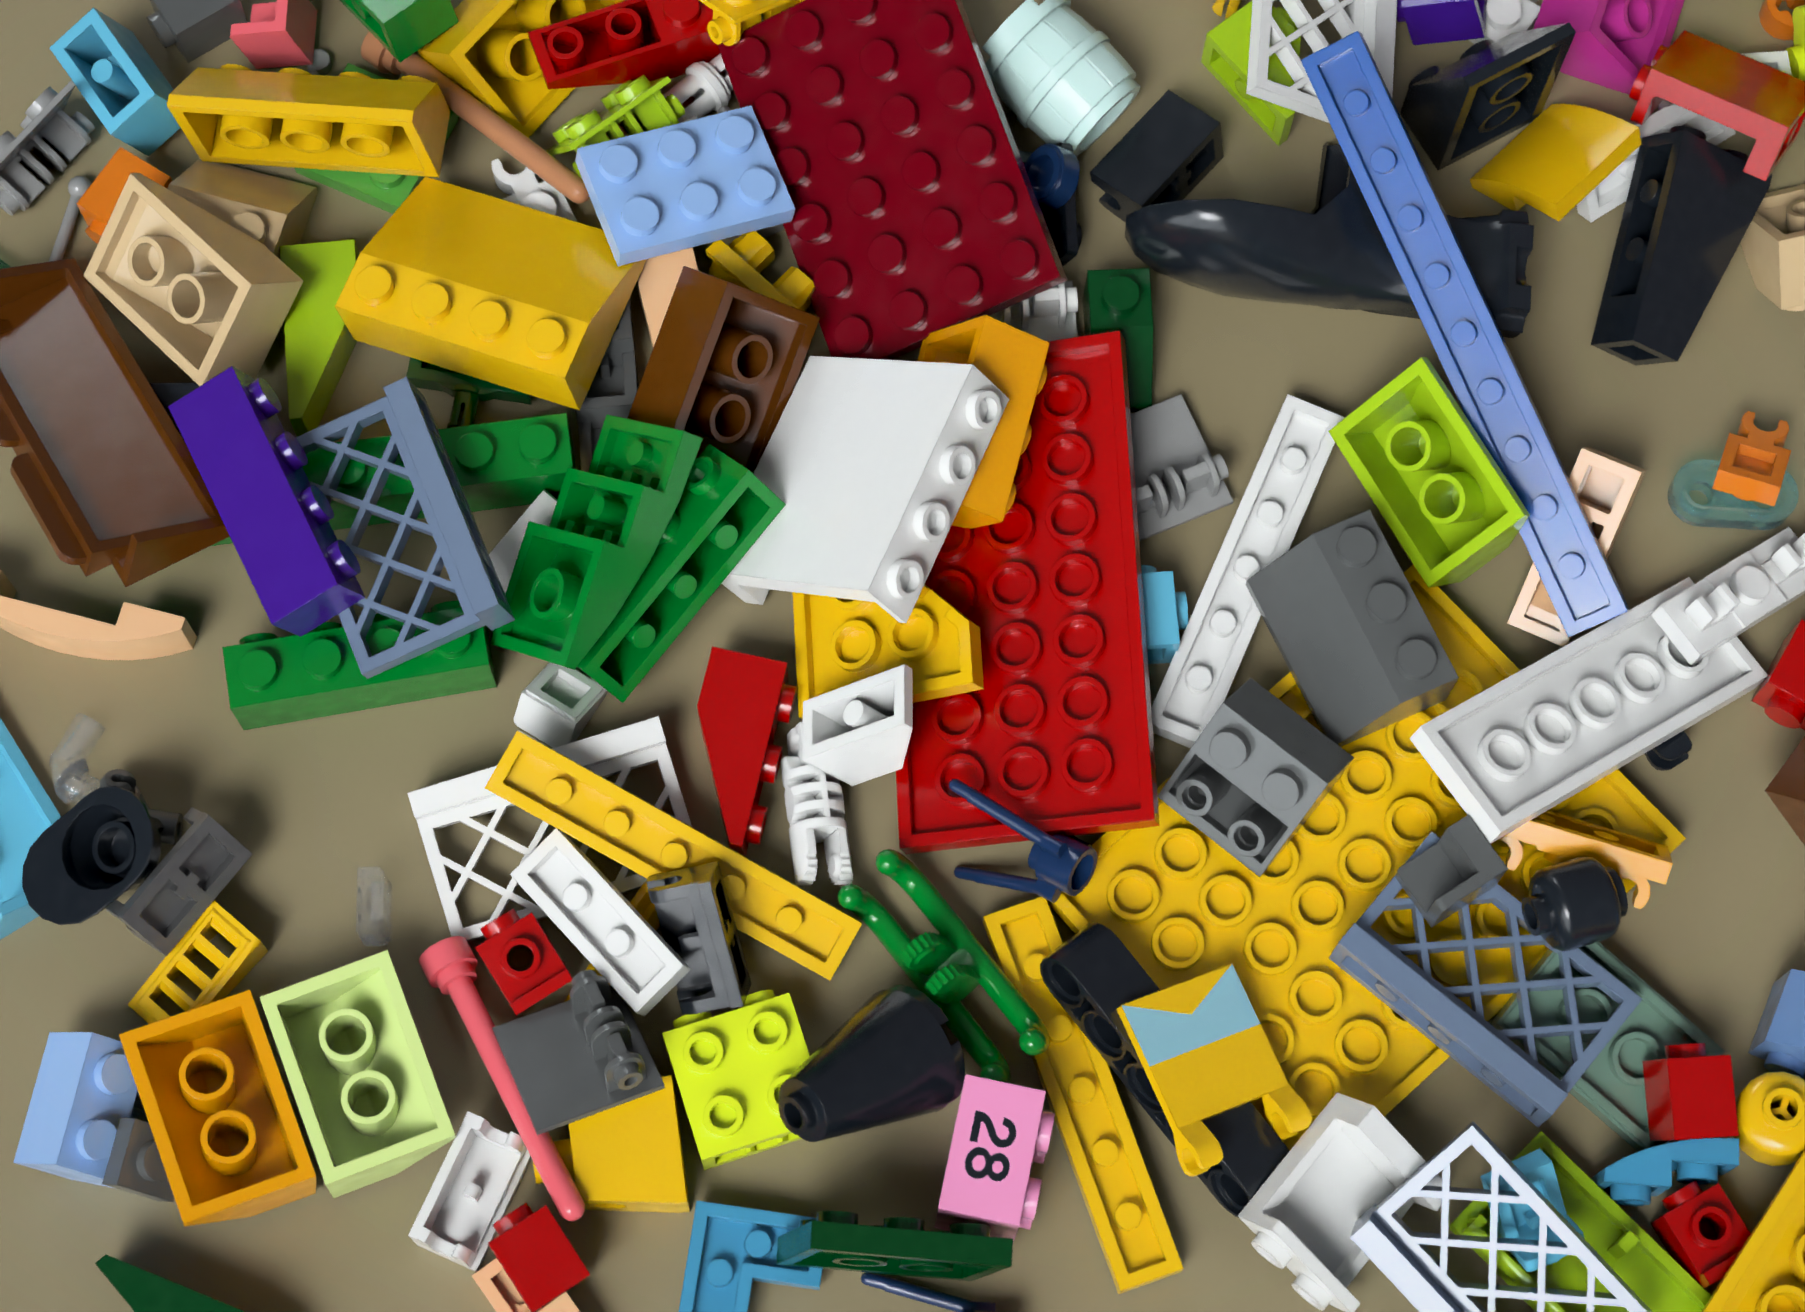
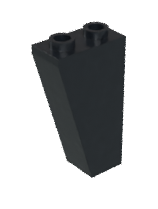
(1673, 244)

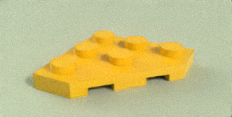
(855, 639)

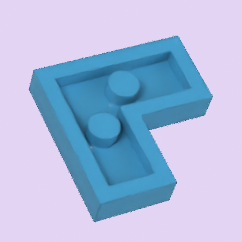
(731, 1251)

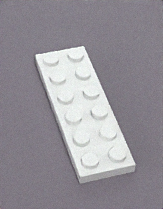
(1578, 717)

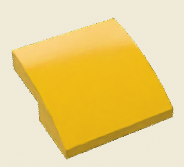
(1557, 159)

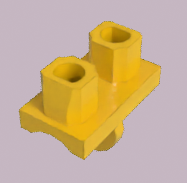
(747, 258)

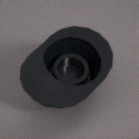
(91, 856)

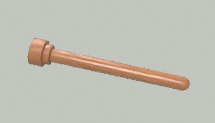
(482, 119)

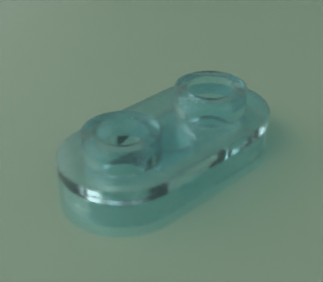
(1724, 508)

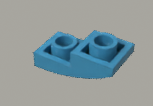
(1649, 1171)

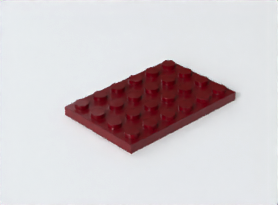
(894, 169)

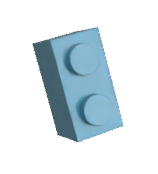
(118, 81)

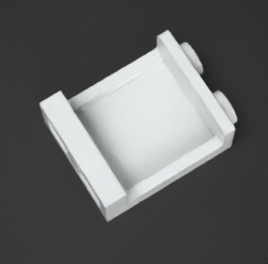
(1319, 1192)

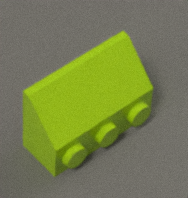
(1431, 476)

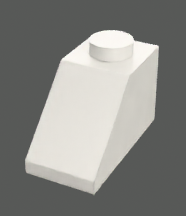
(860, 727)

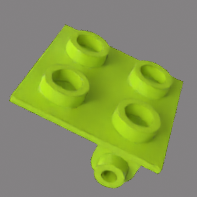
(632, 97)

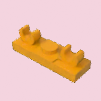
(1569, 838)

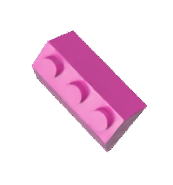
(1612, 36)

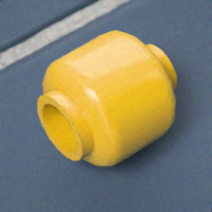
(1760, 1131)

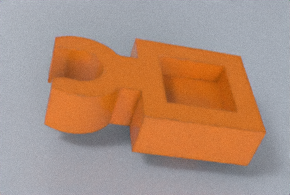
(1754, 462)

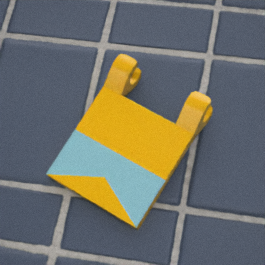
(1207, 1058)

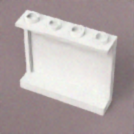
(869, 478)

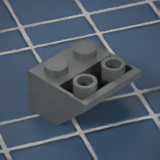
(1254, 776)

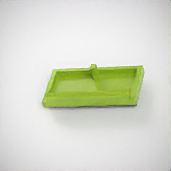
(1608, 1230)

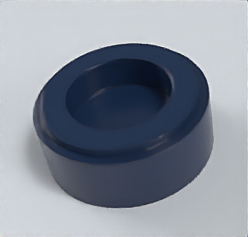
(1053, 175)

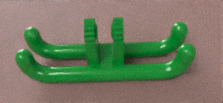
(947, 964)

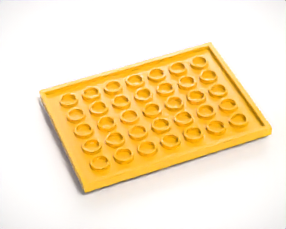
(1196, 908)

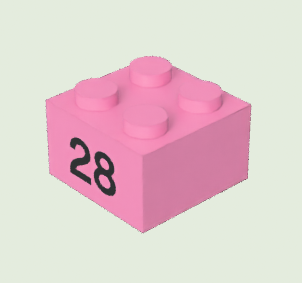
(991, 1157)

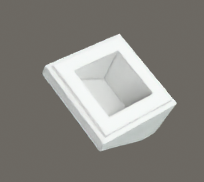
(558, 705)

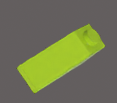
(313, 329)

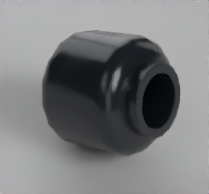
(1575, 903)

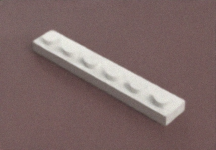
(1257, 536)

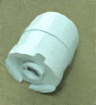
(1059, 74)

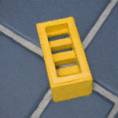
(197, 940)

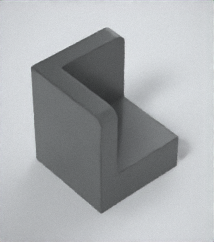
(1451, 872)

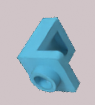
(1520, 1220)

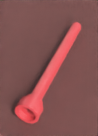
(452, 968)

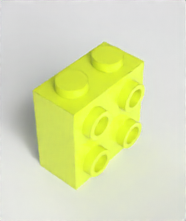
(733, 1075)

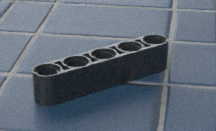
(1090, 981)

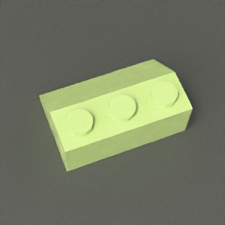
(358, 1073)

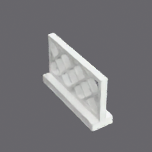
(1371, 17)
(467, 798)

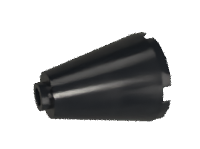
(875, 1069)

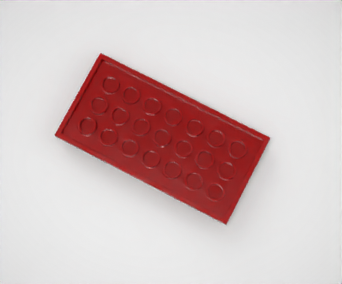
(1061, 634)

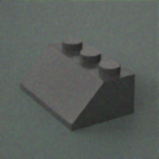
(1352, 630)

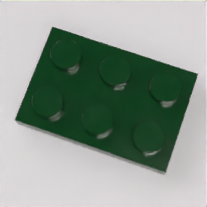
(895, 1247)

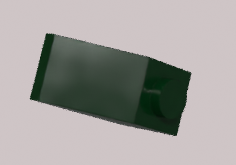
(1123, 303)

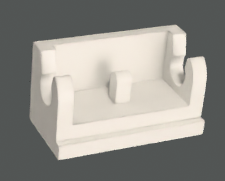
(471, 1192)

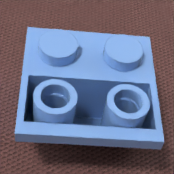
(78, 1106)

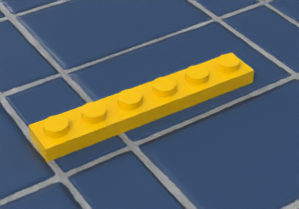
(658, 843)
(1087, 1109)

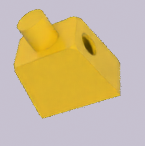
(629, 1156)

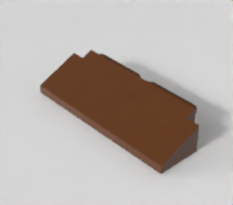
(92, 434)

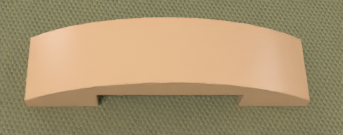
(136, 636)

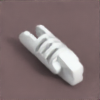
(815, 816)

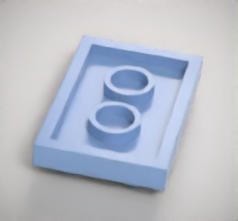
(684, 185)

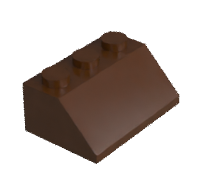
(723, 365)

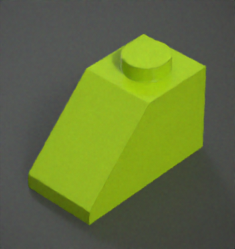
(1227, 60)

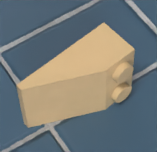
(191, 281)

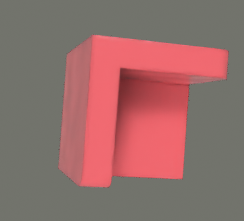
(278, 34)

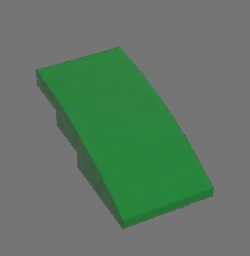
(598, 541)

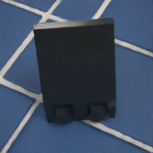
(1485, 92)

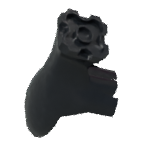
(1324, 255)

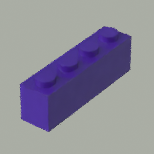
(268, 501)

